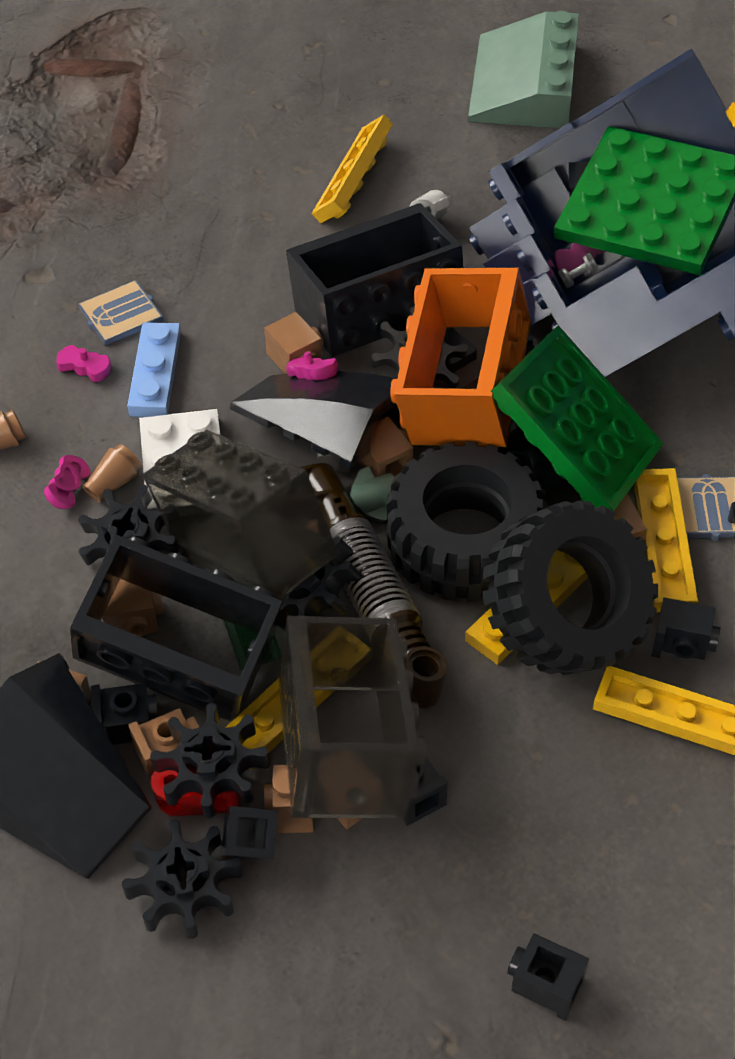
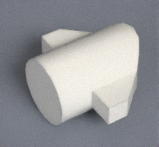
(435, 202)

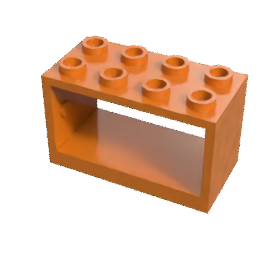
(460, 299)

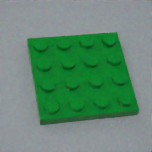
(651, 200)
(577, 420)

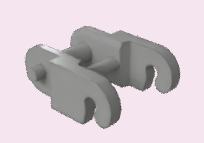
(567, 277)

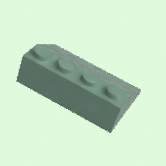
(526, 72)

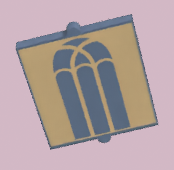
(120, 312)
(707, 506)

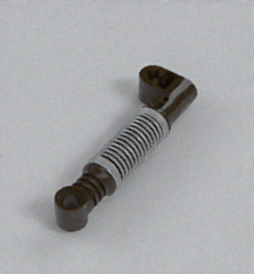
(380, 585)

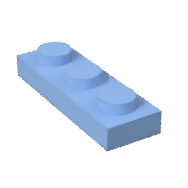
(154, 369)

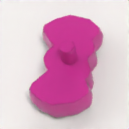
(573, 257)
(83, 363)
(311, 368)
(66, 480)

